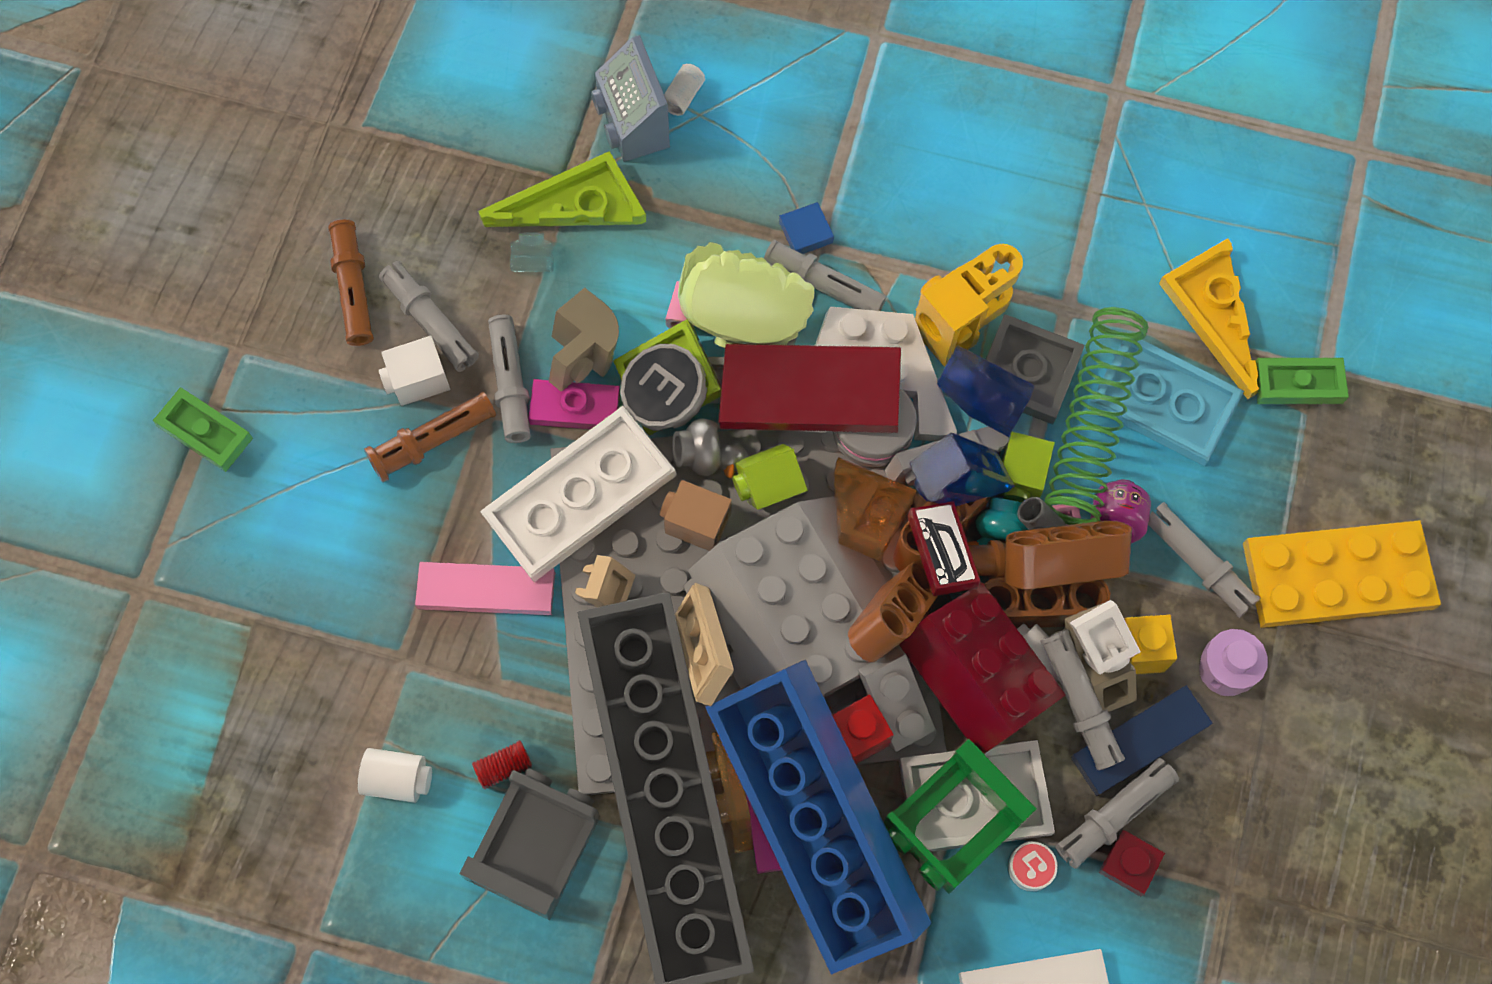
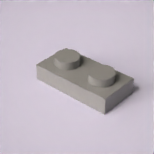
(898, 698)

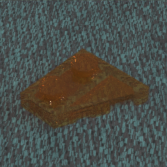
(868, 508)
(732, 802)

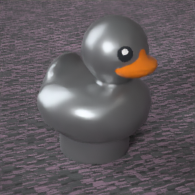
(702, 452)

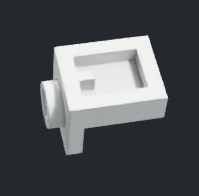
(1105, 638)

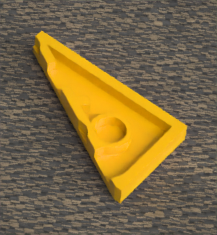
(1211, 304)

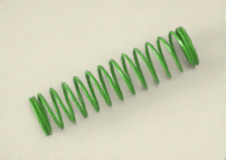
(1107, 333)

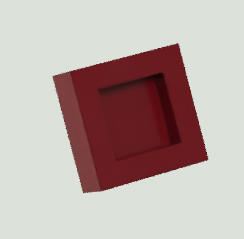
(1132, 863)

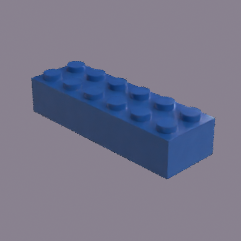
(819, 818)

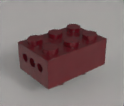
(981, 668)

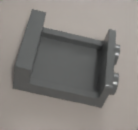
(533, 843)

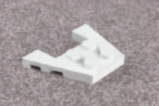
(918, 377)

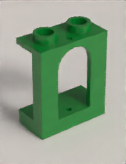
(992, 784)

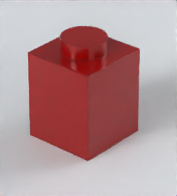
(863, 728)

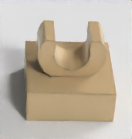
(607, 582)

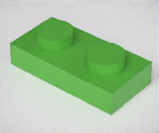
(1301, 381)
(203, 429)

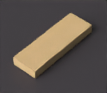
(703, 644)

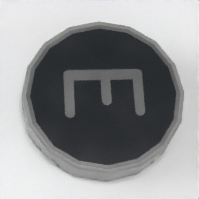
(663, 387)

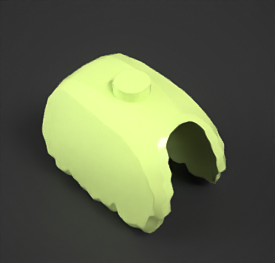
(743, 297)

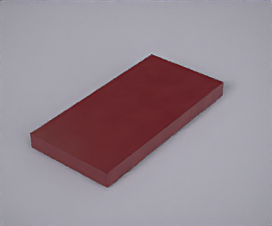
(811, 388)

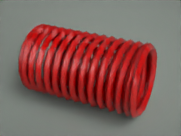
(501, 764)

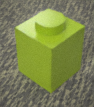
(1027, 465)
(769, 477)

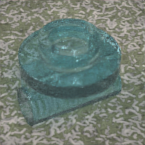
(531, 253)

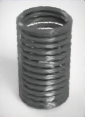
(1037, 514)

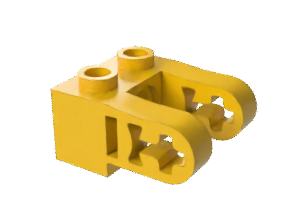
(965, 301)

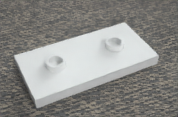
(578, 493)

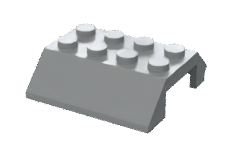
(790, 595)

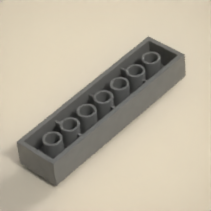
(664, 792)

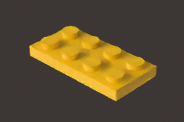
(1341, 573)

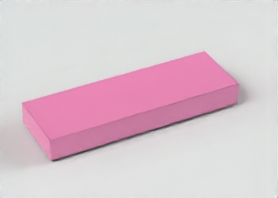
(483, 589)

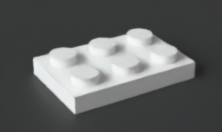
(966, 809)

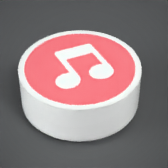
(1032, 866)

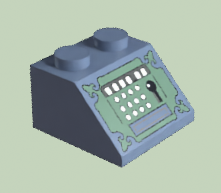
(632, 102)

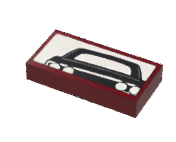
(943, 548)

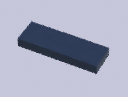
(1146, 739)

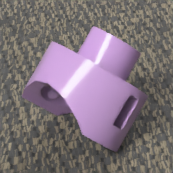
(1233, 662)

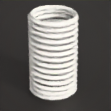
(692, 87)

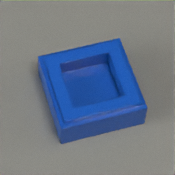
(806, 228)

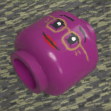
(1126, 504)

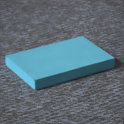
(1171, 401)

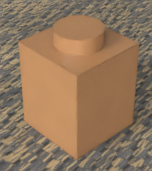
(696, 515)

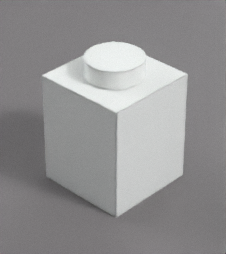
(413, 371)

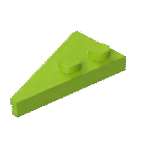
(580, 196)

